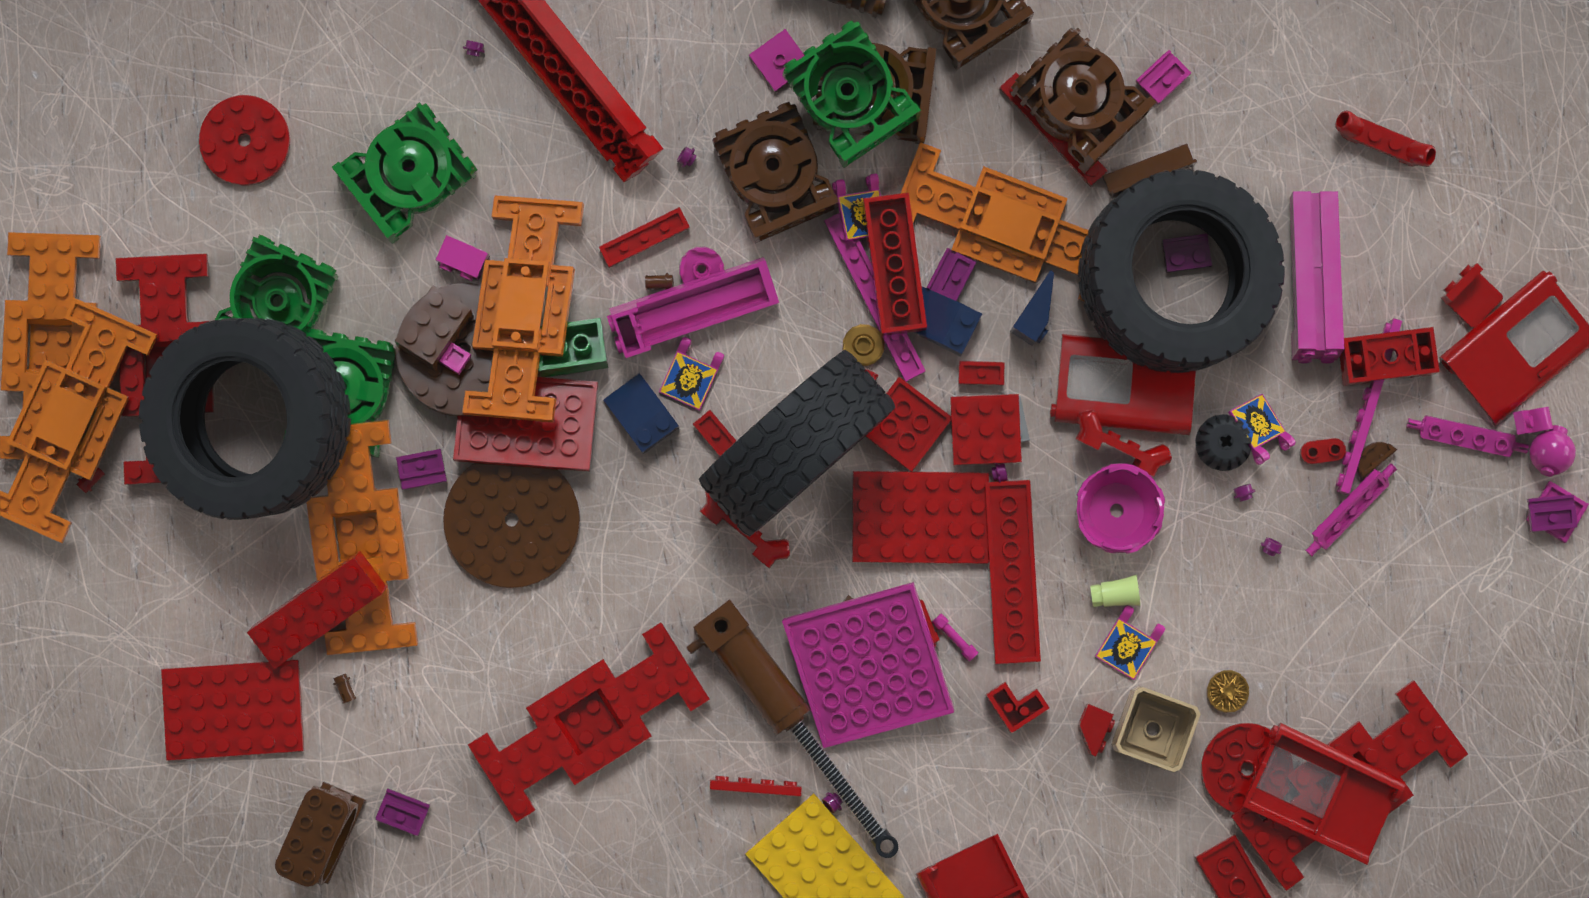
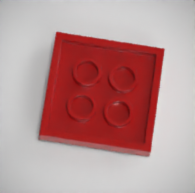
(910, 427)
(985, 429)

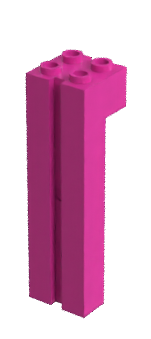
(1316, 277)
(691, 306)

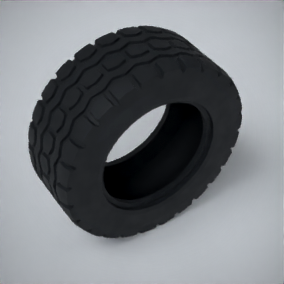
(1241, 233)
(176, 418)
(796, 442)

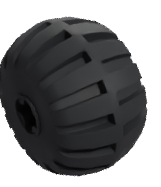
(1209, 443)

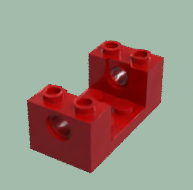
(1365, 358)

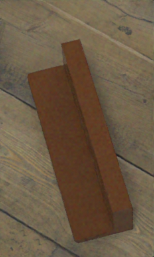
(1170, 160)

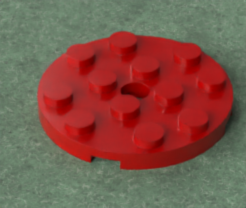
(221, 136)
(1223, 762)

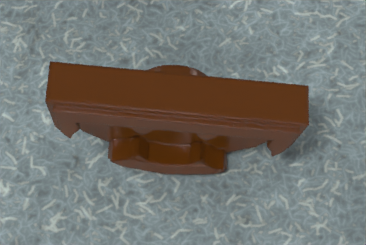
(1373, 456)

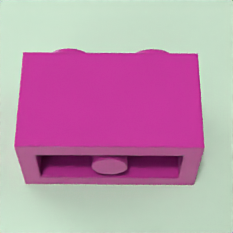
(462, 258)

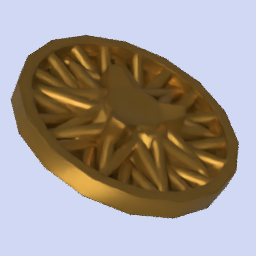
(864, 344)
(1228, 691)

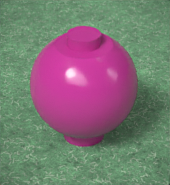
(1552, 451)

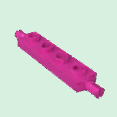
(1467, 436)
(1350, 509)

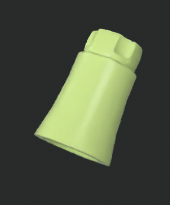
(1116, 593)

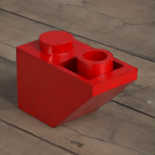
(1093, 727)

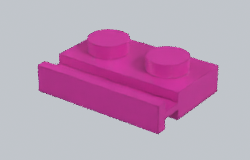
(1163, 77)

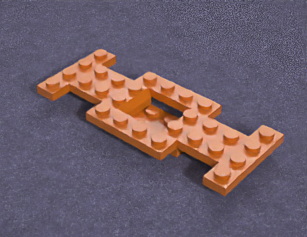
(1000, 211)
(49, 297)
(513, 307)
(60, 412)
(367, 523)

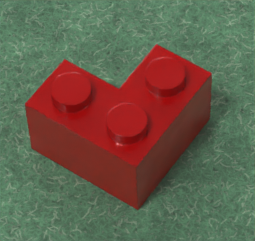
(1016, 712)

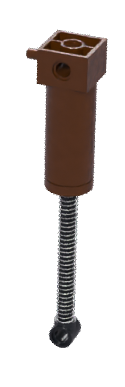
(777, 702)

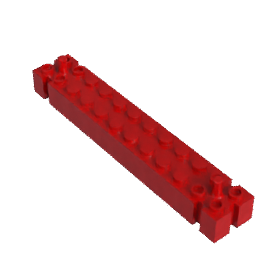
(576, 83)

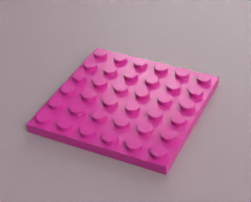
(868, 665)

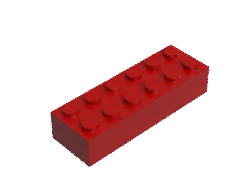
(894, 264)
(317, 609)

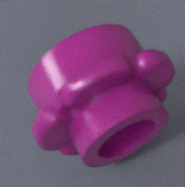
(474, 48)
(686, 157)
(999, 472)
(1244, 492)
(1271, 546)
(832, 802)

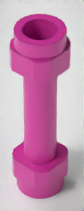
(968, 651)

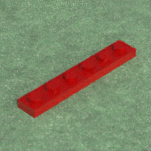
(1091, 175)

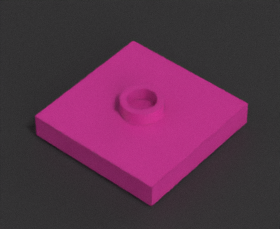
(773, 56)

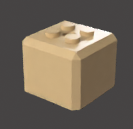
(1176, 728)

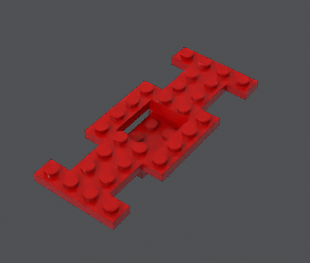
(163, 313)
(594, 728)
(1392, 751)

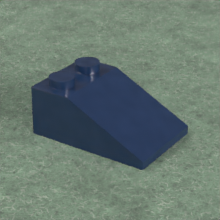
(1035, 316)
(948, 322)
(641, 413)

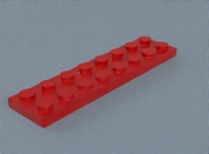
(1012, 572)

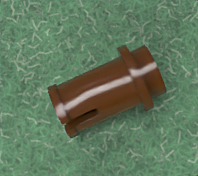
(659, 281)
(344, 688)

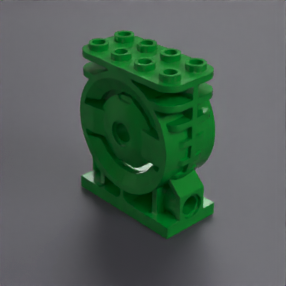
(850, 46)
(452, 170)
(265, 259)
(377, 362)

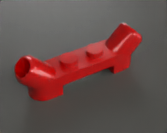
(1384, 140)
(1093, 435)
(766, 551)

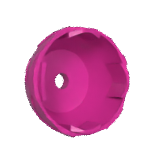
(1139, 499)

